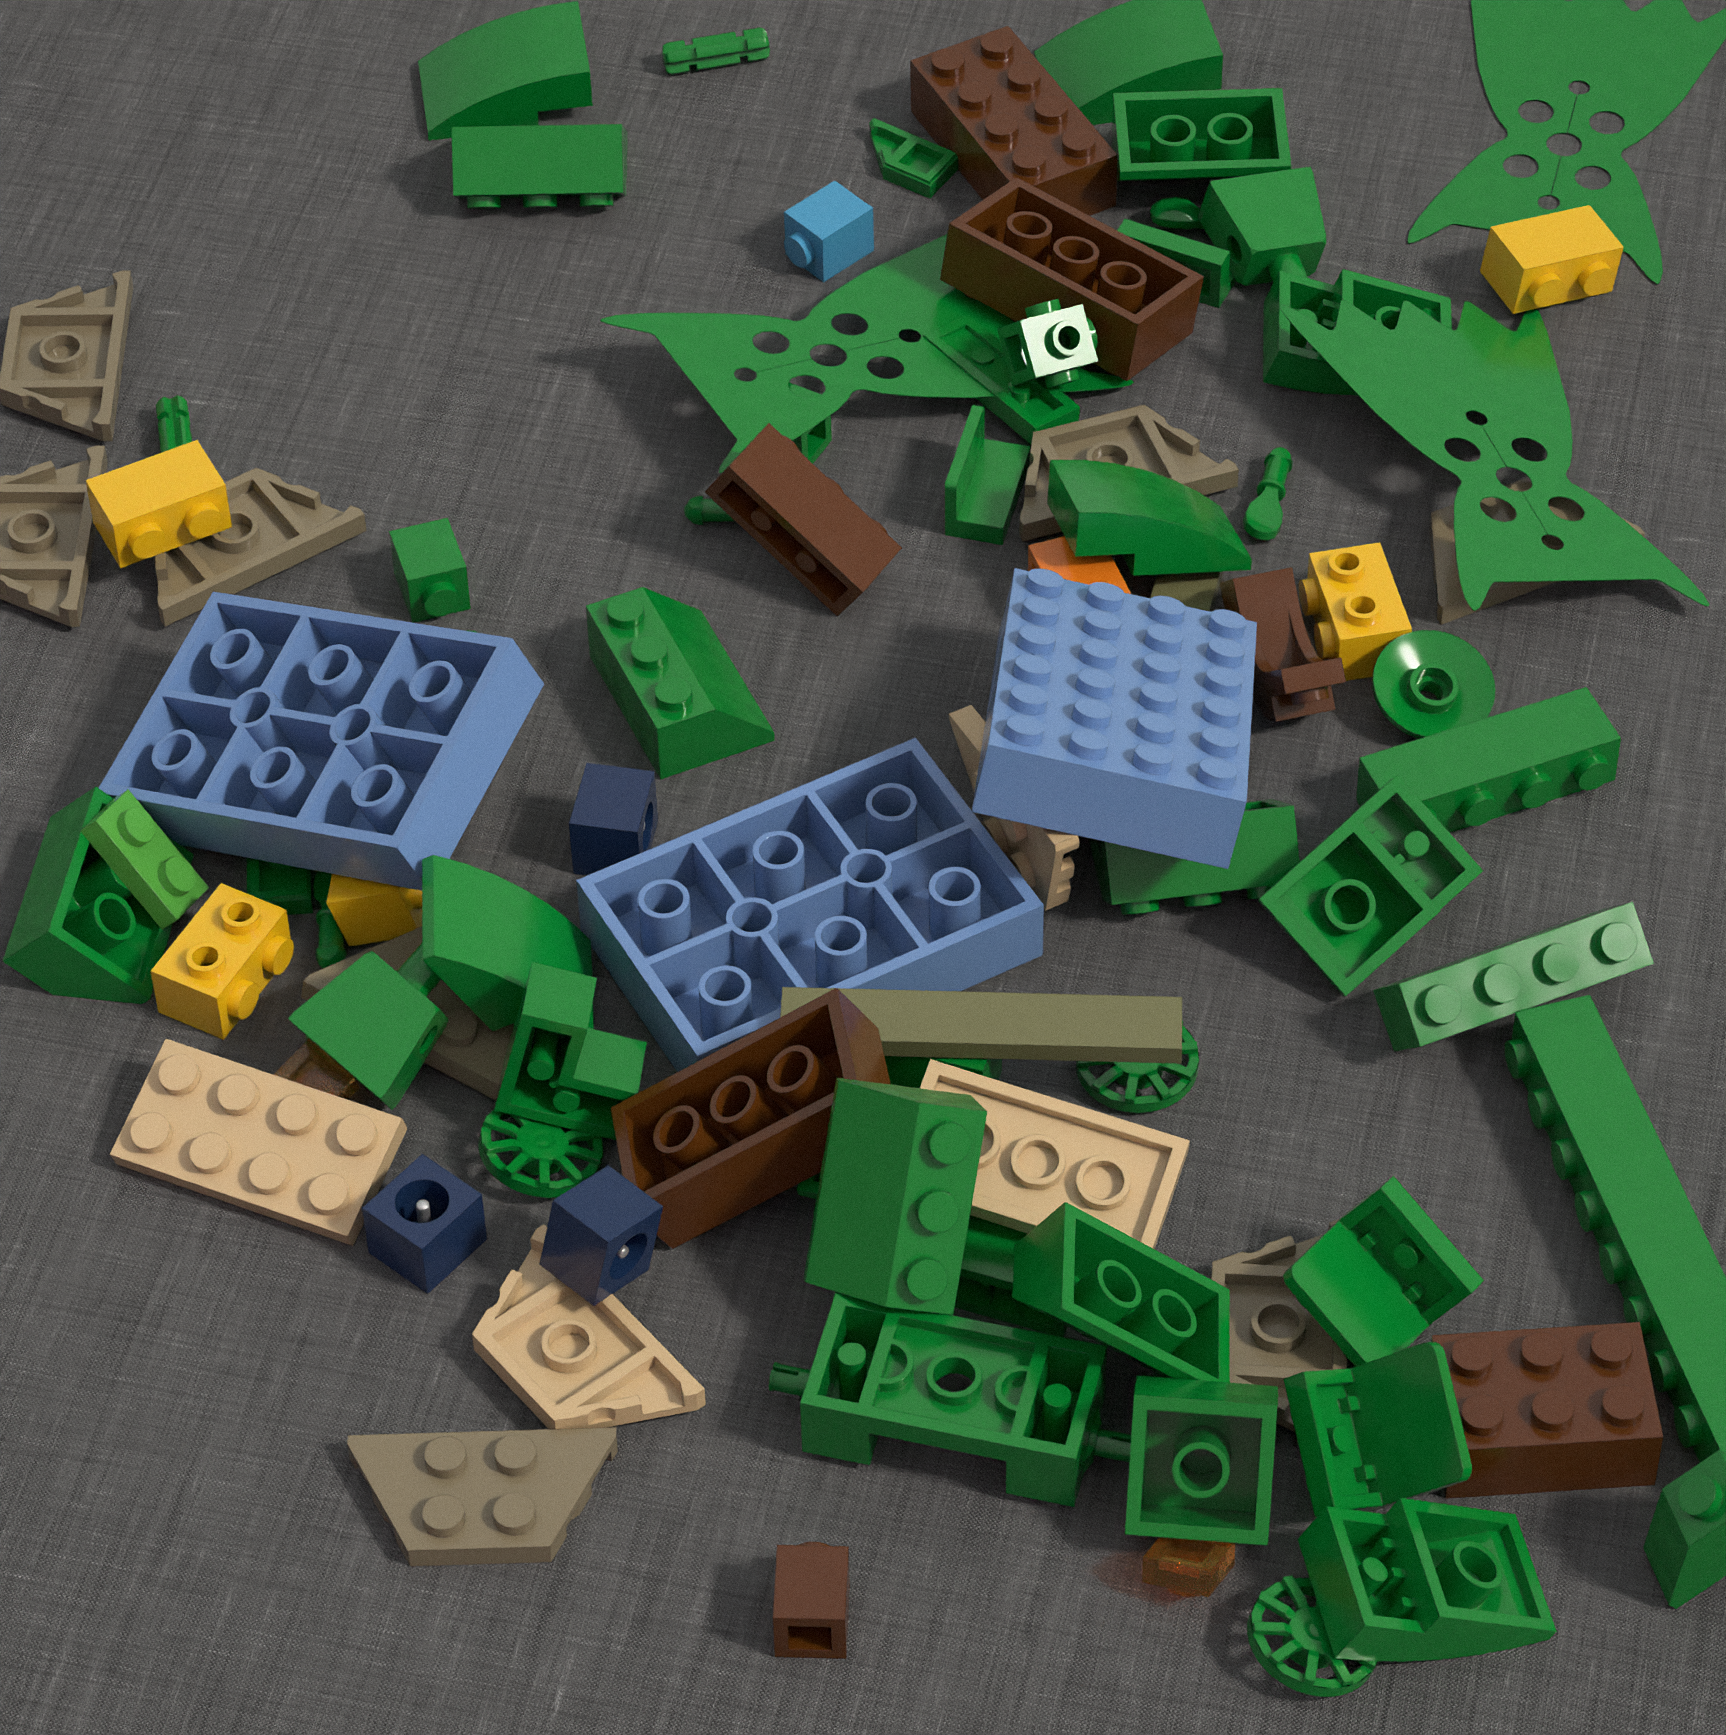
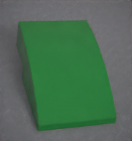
(1132, 51)
(507, 71)
(1288, 356)
(1142, 517)
(1370, 885)
(487, 934)
(1424, 1582)

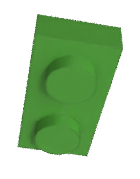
(144, 859)

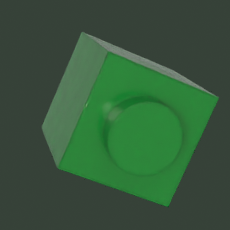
(430, 570)

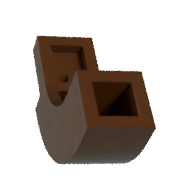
(1287, 670)

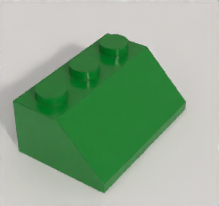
(1199, 134)
(539, 164)
(673, 681)
(1260, 858)
(79, 922)
(895, 1195)
(1124, 1296)

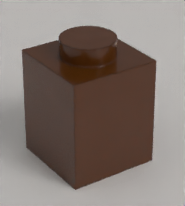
(811, 1601)

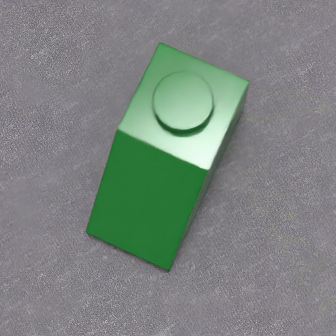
(1690, 1532)

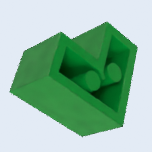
(558, 1065)

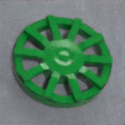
(1140, 1076)
(539, 1151)
(1303, 1641)

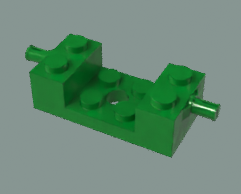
(1028, 1403)

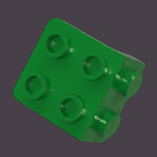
(1380, 1275)
(1379, 1430)

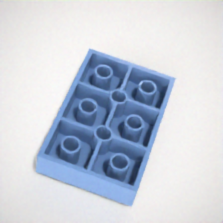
(1119, 718)
(325, 737)
(826, 886)

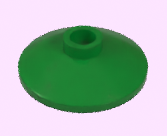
(1434, 664)

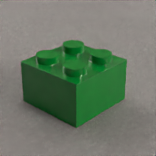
(1201, 1460)

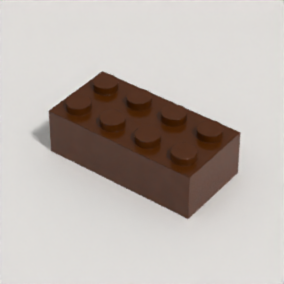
(1011, 121)
(1036, 249)
(745, 1116)

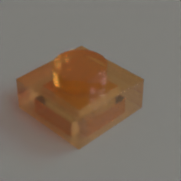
(319, 1071)
(1188, 1565)

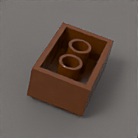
(1554, 1409)

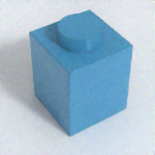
(828, 231)

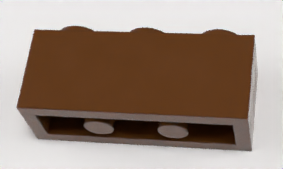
(803, 519)

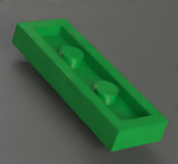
(1022, 410)

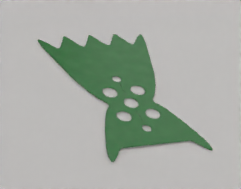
(1533, 50)
(889, 298)
(1423, 386)

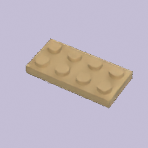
(258, 1141)
(1059, 1152)

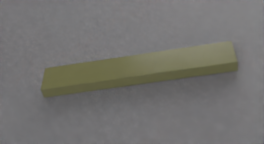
(1016, 1024)

